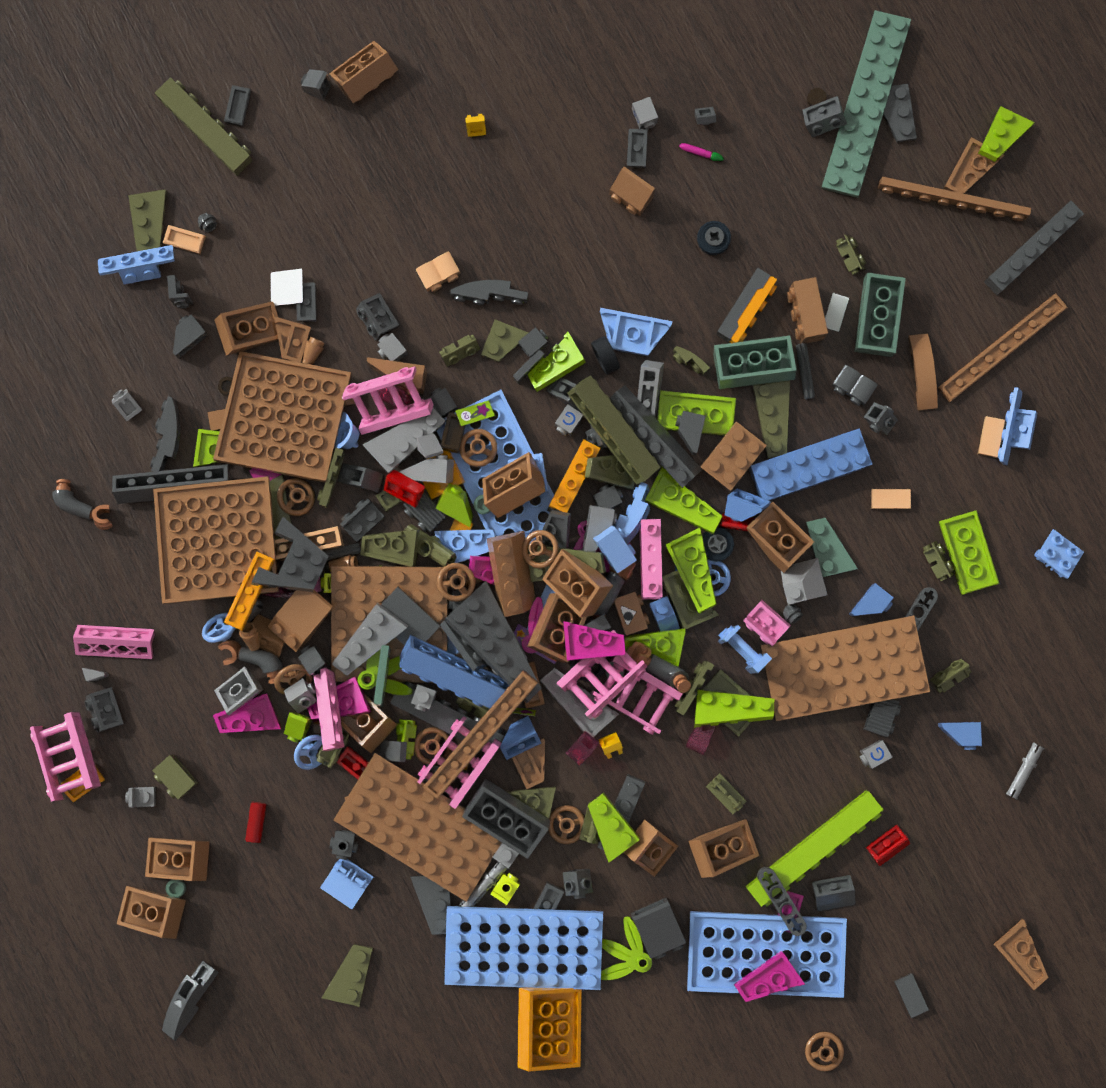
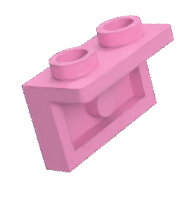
(766, 623)

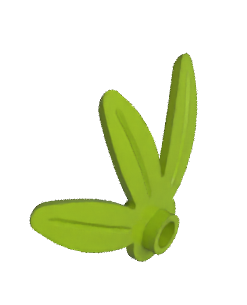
(392, 687)
(621, 952)

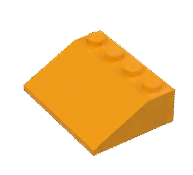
(549, 1028)

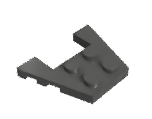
(301, 566)

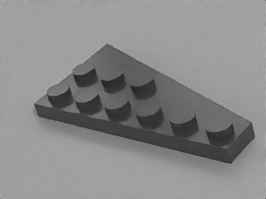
(490, 636)

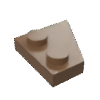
(291, 339)

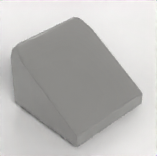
(429, 445)
(93, 675)

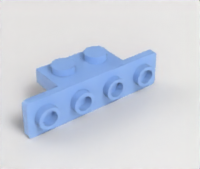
(137, 265)
(1018, 429)

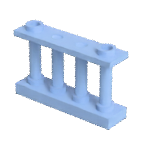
(755, 661)

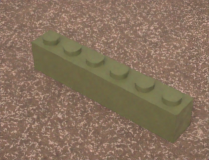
(207, 129)
(613, 430)

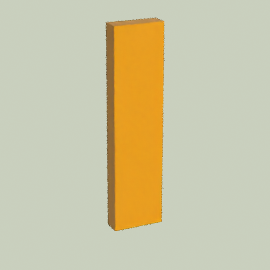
(247, 593)

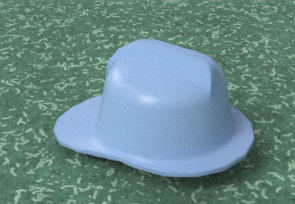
(348, 434)

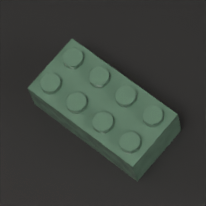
(879, 314)
(754, 362)

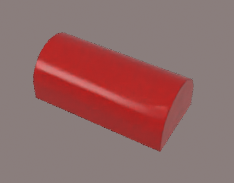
(352, 762)
(255, 822)

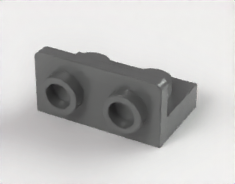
(824, 116)
(177, 294)
(376, 316)
(362, 519)
(103, 710)

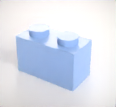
(615, 549)

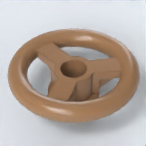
(490, 453)
(302, 496)
(534, 545)
(460, 568)
(290, 675)
(417, 746)
(555, 814)
(826, 1058)

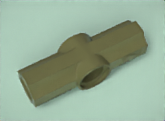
(433, 548)

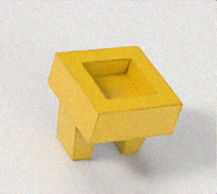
(475, 125)
(610, 744)

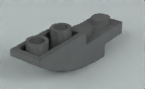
(482, 290)
(170, 429)
(628, 798)
(183, 1004)

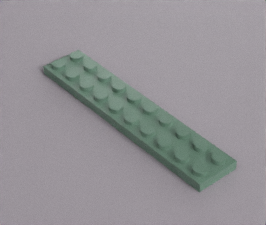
(866, 104)

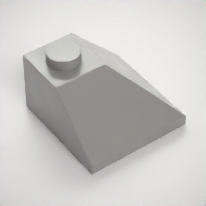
(803, 582)
(238, 690)

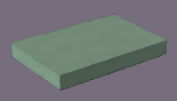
(382, 676)

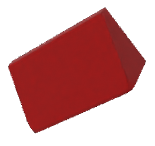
(403, 488)
(727, 522)
(888, 845)

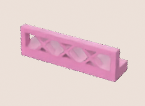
(112, 638)
(328, 710)

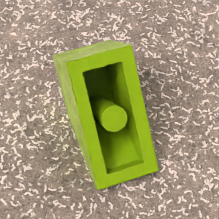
(455, 504)
(297, 726)

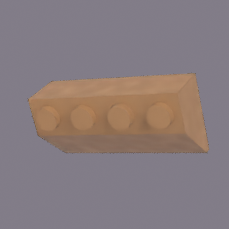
(511, 573)

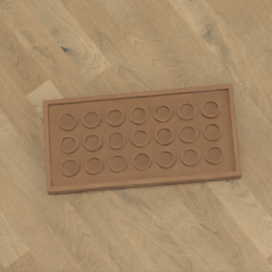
(846, 668)
(417, 828)

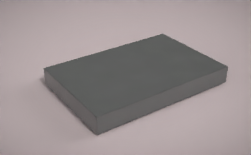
(406, 609)

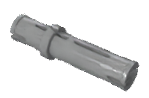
(1025, 770)
(485, 884)

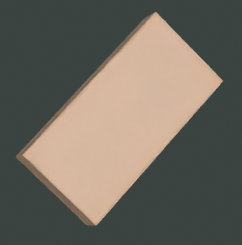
(184, 239)
(991, 436)
(891, 499)

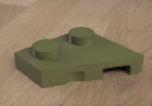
(501, 340)

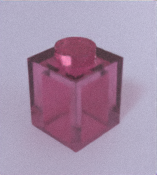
(582, 748)

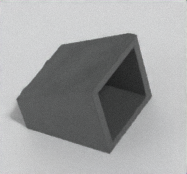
(658, 928)

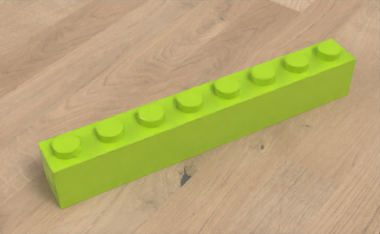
(818, 845)

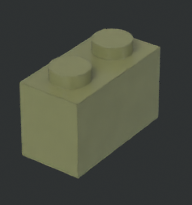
(175, 777)

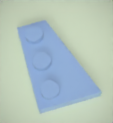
(466, 542)

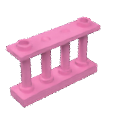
(388, 417)
(650, 559)
(583, 669)
(652, 685)
(83, 759)
(477, 763)

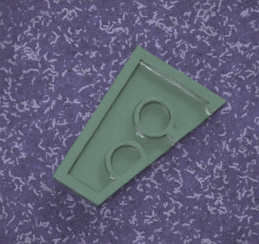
(828, 548)

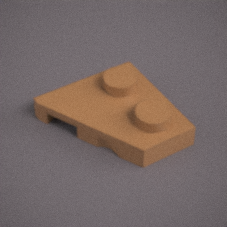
(531, 765)

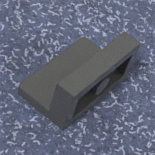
(834, 893)

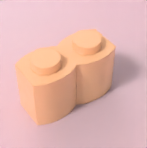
(438, 271)

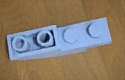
(636, 512)

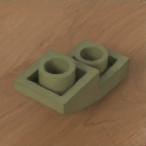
(684, 356)

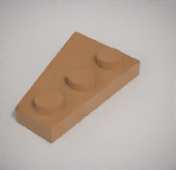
(969, 168)
(1022, 955)

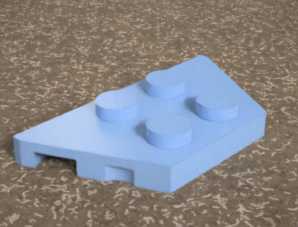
(633, 332)

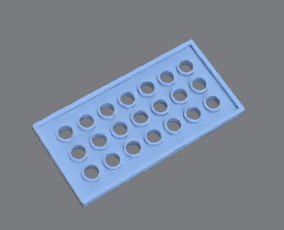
(515, 437)
(758, 923)
(513, 976)

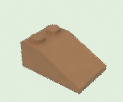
(247, 327)
(387, 367)
(779, 537)
(577, 584)
(300, 618)
(369, 728)
(723, 849)
(177, 859)
(151, 912)

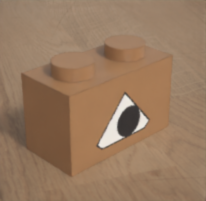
(631, 614)

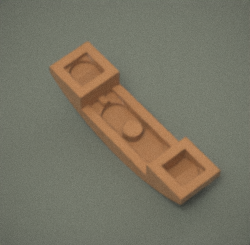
(924, 371)

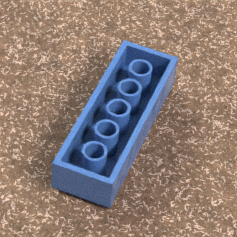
(810, 465)
(451, 672)

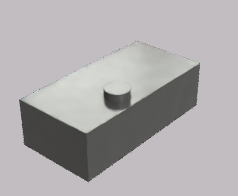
(506, 818)

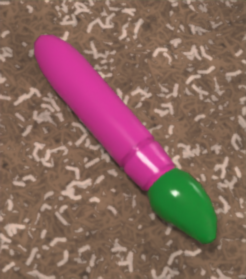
(714, 156)

